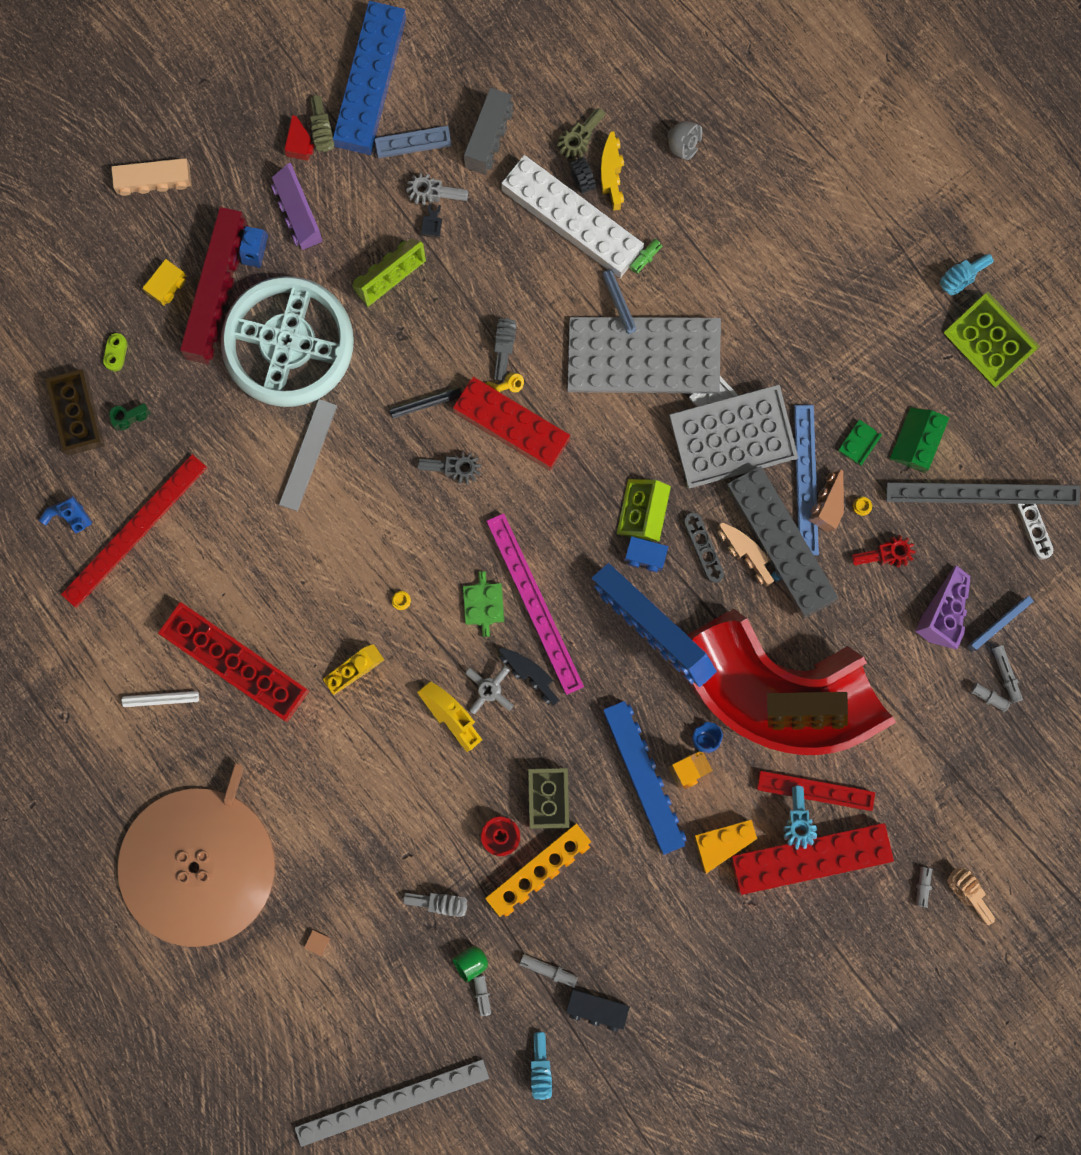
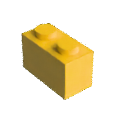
(165, 283)

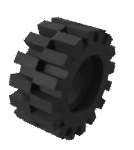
(582, 175)

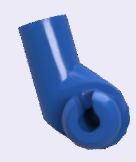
(49, 513)

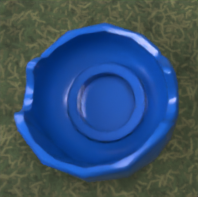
(707, 737)

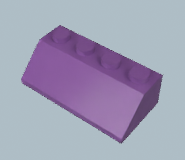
(296, 207)

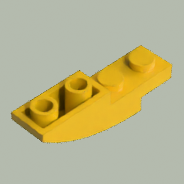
(610, 168)
(447, 709)

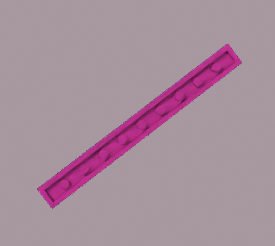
(535, 604)

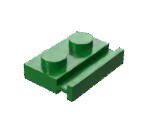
(859, 443)

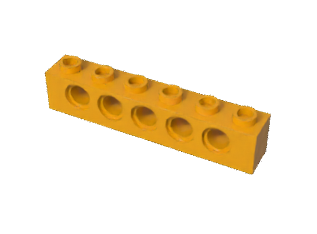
(505, 908)

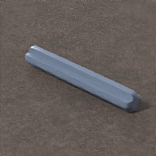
(619, 302)

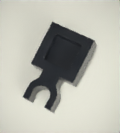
(432, 224)

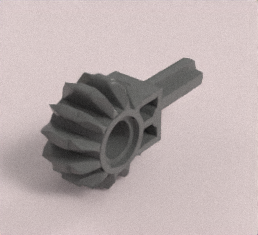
(504, 345)
(452, 467)

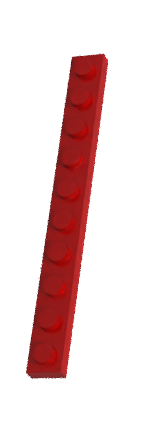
(134, 531)

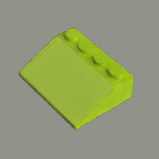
(390, 271)
(991, 339)

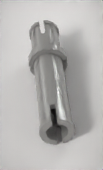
(1007, 674)
(549, 970)

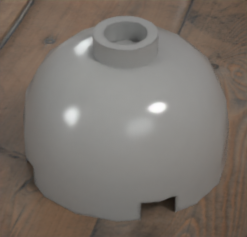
(683, 139)

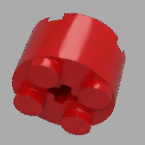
(491, 830)

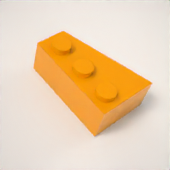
(690, 769)
(722, 843)

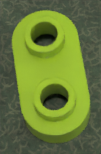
(115, 351)

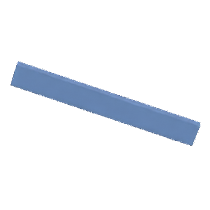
(806, 473)

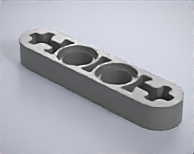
(706, 547)

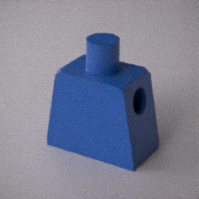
(253, 244)

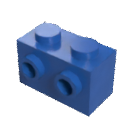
(646, 554)

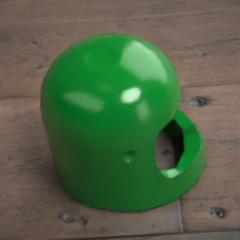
(470, 963)

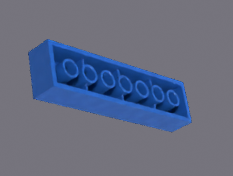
(369, 78)
(654, 625)

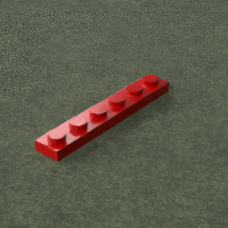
(817, 791)

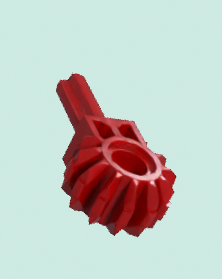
(886, 554)

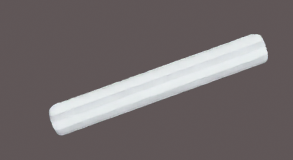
(159, 699)

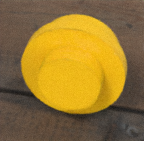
(862, 506)
(401, 600)

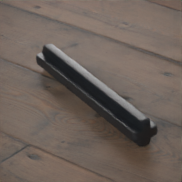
(425, 402)

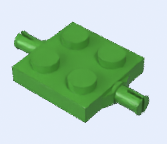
(483, 604)

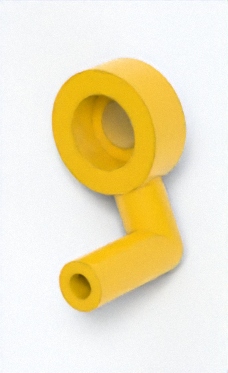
(509, 383)

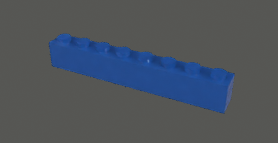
(643, 777)

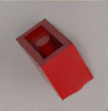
(298, 141)

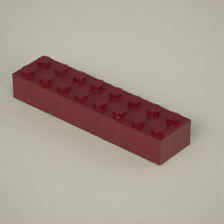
(214, 287)

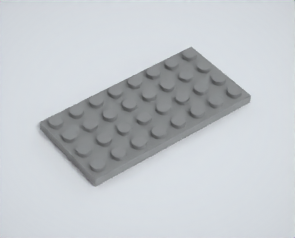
(656, 358)

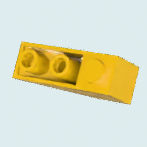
(353, 668)

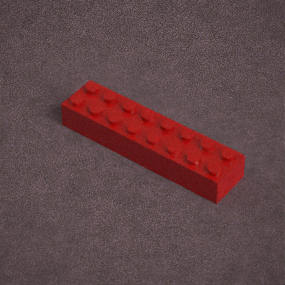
(233, 662)
(826, 857)

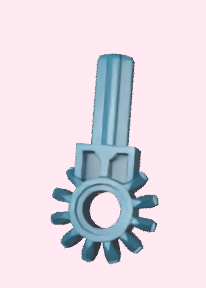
(963, 274)
(799, 821)
(541, 1075)

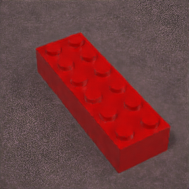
(511, 423)

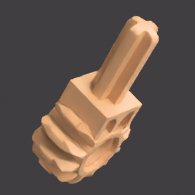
(970, 893)

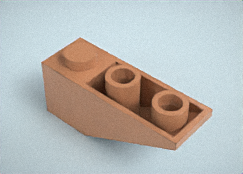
(830, 505)

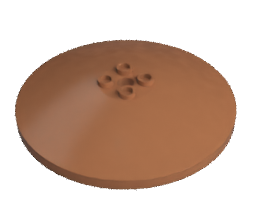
(232, 876)

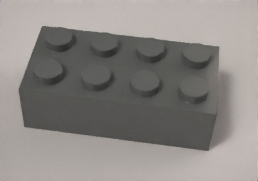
(488, 131)

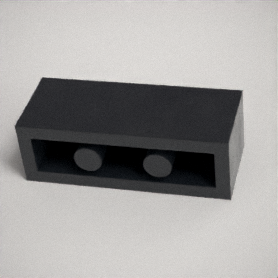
(597, 1010)

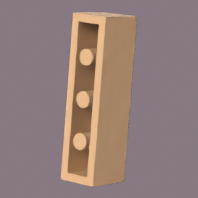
(151, 176)

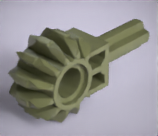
(321, 126)
(580, 134)

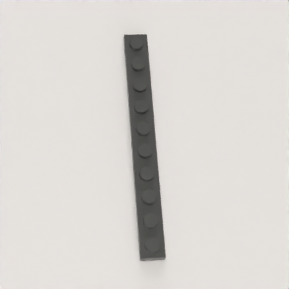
(983, 493)

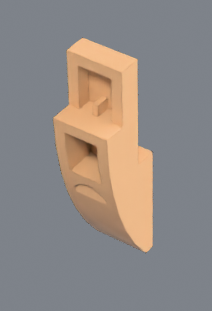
(742, 545)

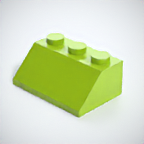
(643, 509)

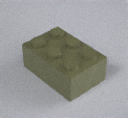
(548, 798)

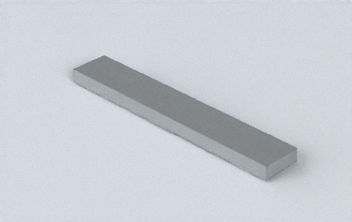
(308, 455)

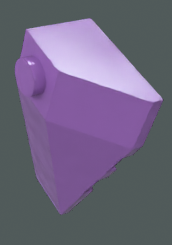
(945, 614)

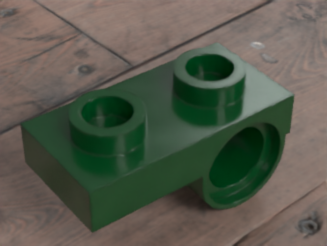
(137, 414)

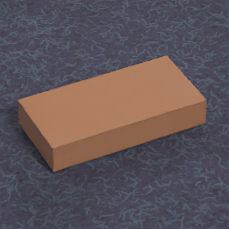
(233, 785)

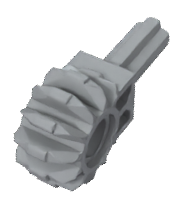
(434, 190)
(438, 903)

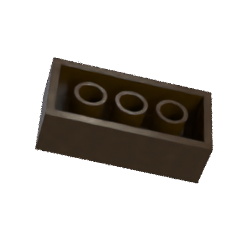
(75, 412)
(807, 710)

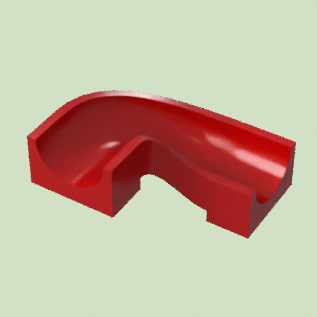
(746, 675)

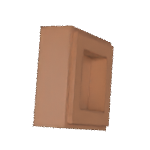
(317, 943)

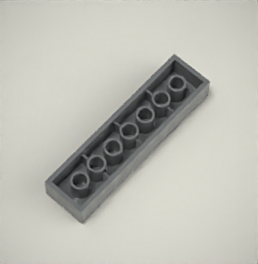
(782, 542)

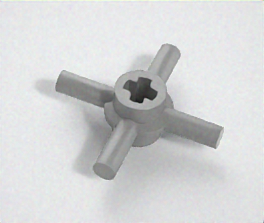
(483, 689)

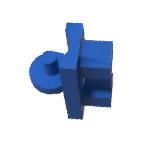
(74, 514)

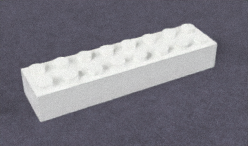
(572, 216)

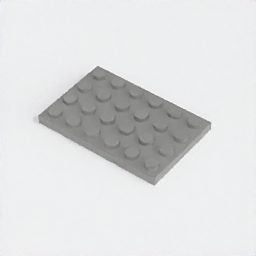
(733, 436)

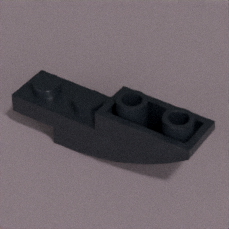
(525, 668)

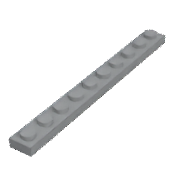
(391, 1102)

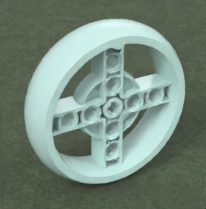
(300, 292)

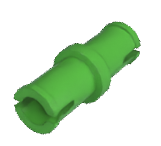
(645, 256)

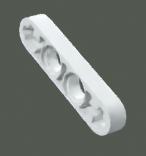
(1037, 522)

